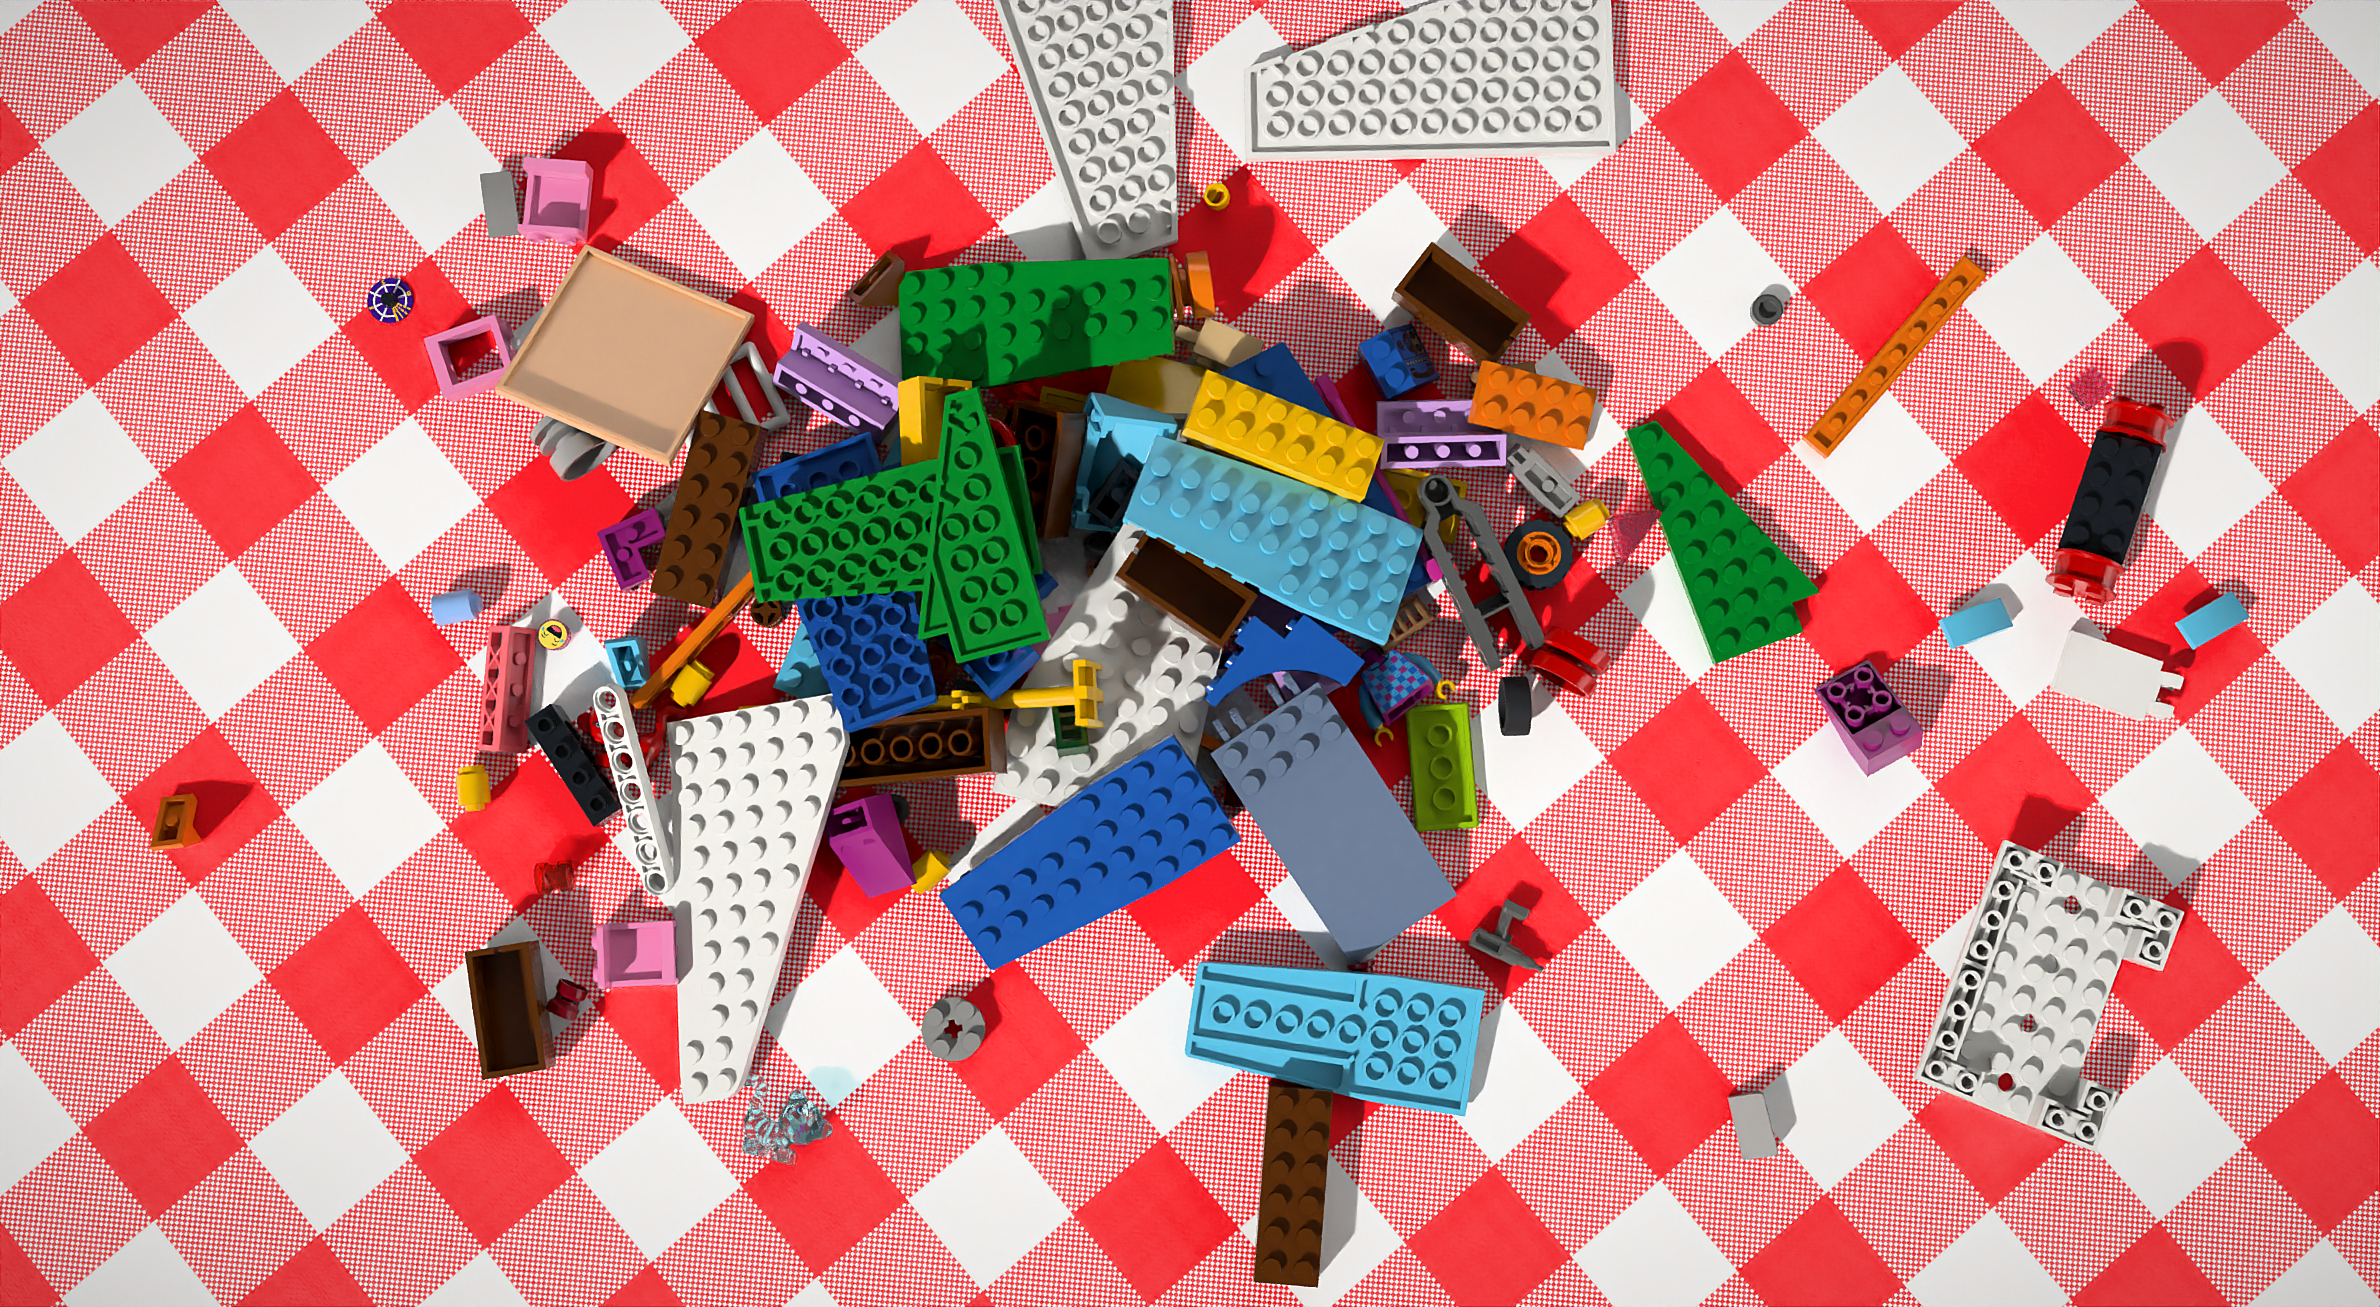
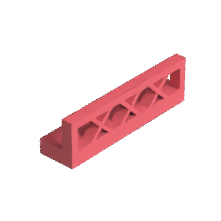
(510, 689)

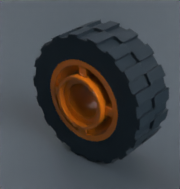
(1548, 539)

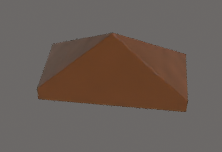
(880, 283)

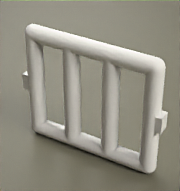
(782, 416)

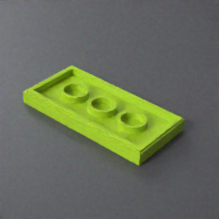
(1441, 767)

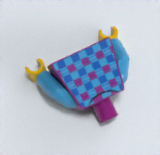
(1394, 686)

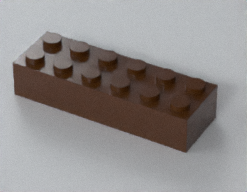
(706, 509)
(926, 749)
(1292, 1185)

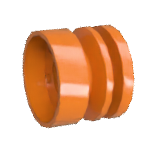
(1192, 285)

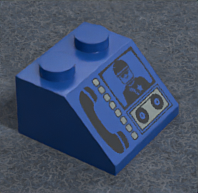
(1397, 362)

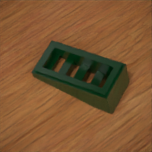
(1070, 747)

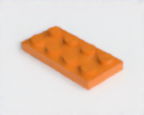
(1532, 405)

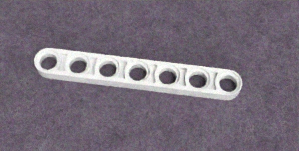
(636, 774)

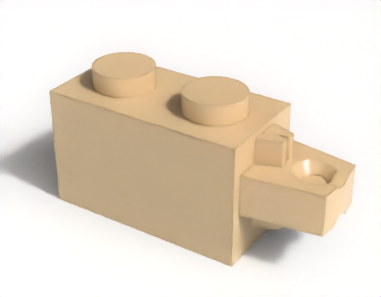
(1218, 344)

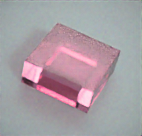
(2089, 388)

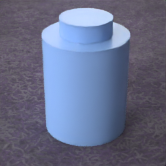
(456, 606)

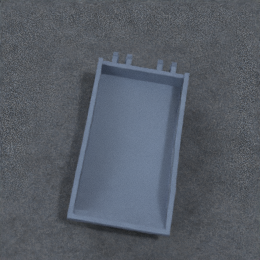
(1332, 820)

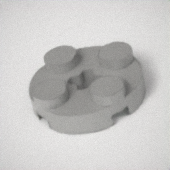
(968, 1039)

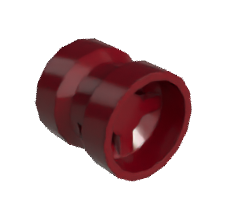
(567, 999)

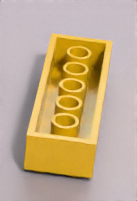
(1281, 437)

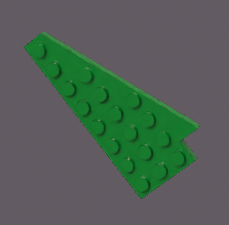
(976, 557)
(1727, 564)

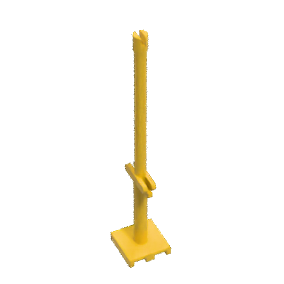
(1083, 695)

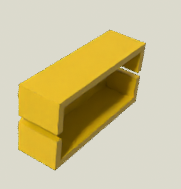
(922, 415)

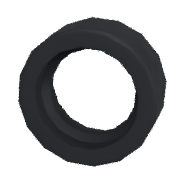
(1514, 706)

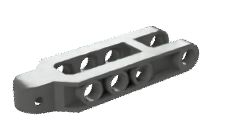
(1441, 502)

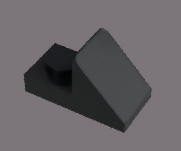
(1114, 496)

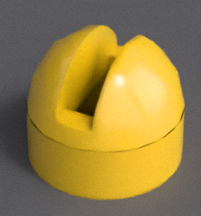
(1212, 195)

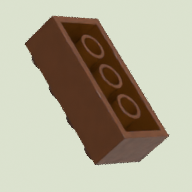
(1051, 457)

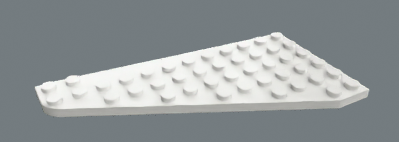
(745, 835)

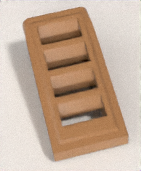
(1422, 609)

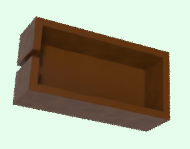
(1460, 306)
(1186, 590)
(510, 1009)

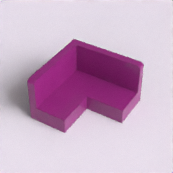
(624, 545)

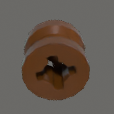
(761, 611)

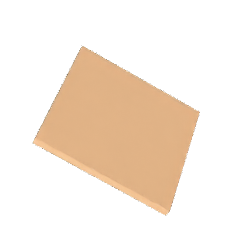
(625, 355)

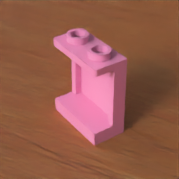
(556, 200)
(635, 954)

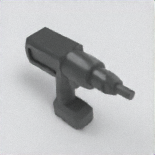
(1499, 944)

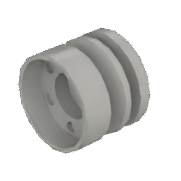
(571, 449)

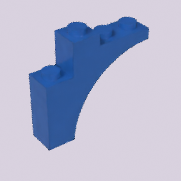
(1266, 652)

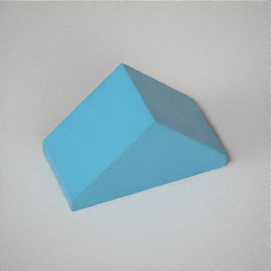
(629, 661)

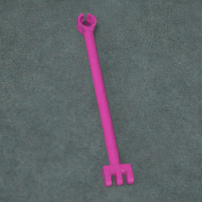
(1327, 391)

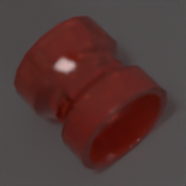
(554, 876)

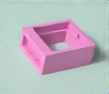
(443, 365)

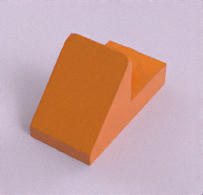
(175, 823)

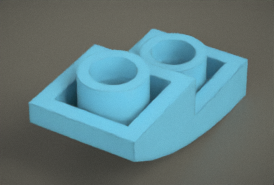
(2212, 620)
(1975, 623)

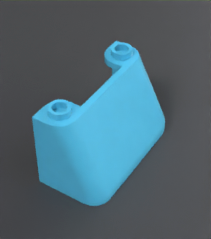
(1113, 433)

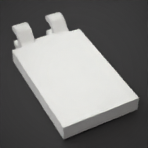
(2113, 678)

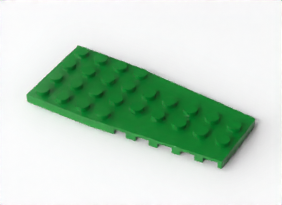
(1033, 318)
(860, 533)

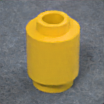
(1585, 519)
(691, 683)
(473, 788)
(930, 870)

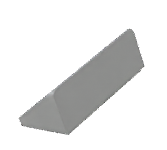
(1752, 1125)

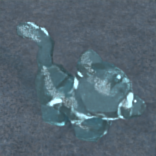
(798, 1123)

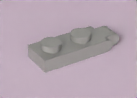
(1541, 480)

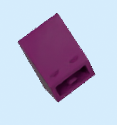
(1869, 718)
(871, 844)

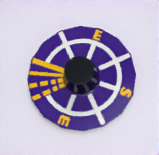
(390, 300)

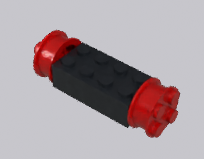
(2110, 500)

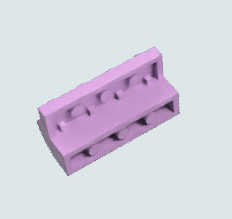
(839, 383)
(1435, 435)

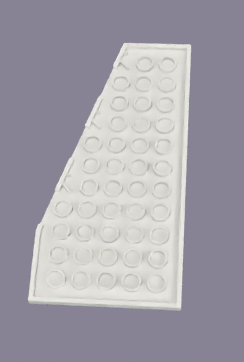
(1105, 113)

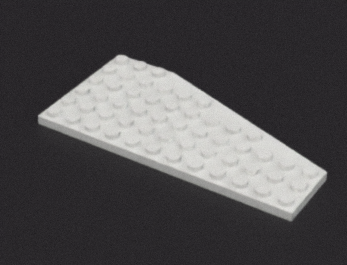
(1443, 87)
(1149, 682)

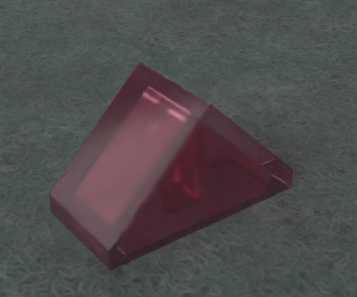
(1628, 532)

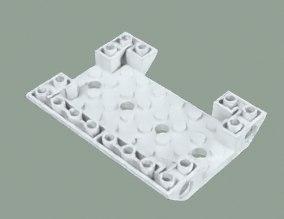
(2003, 979)

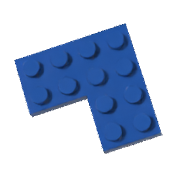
(1001, 670)

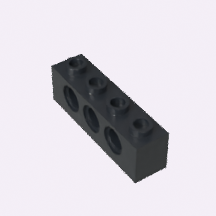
(575, 764)

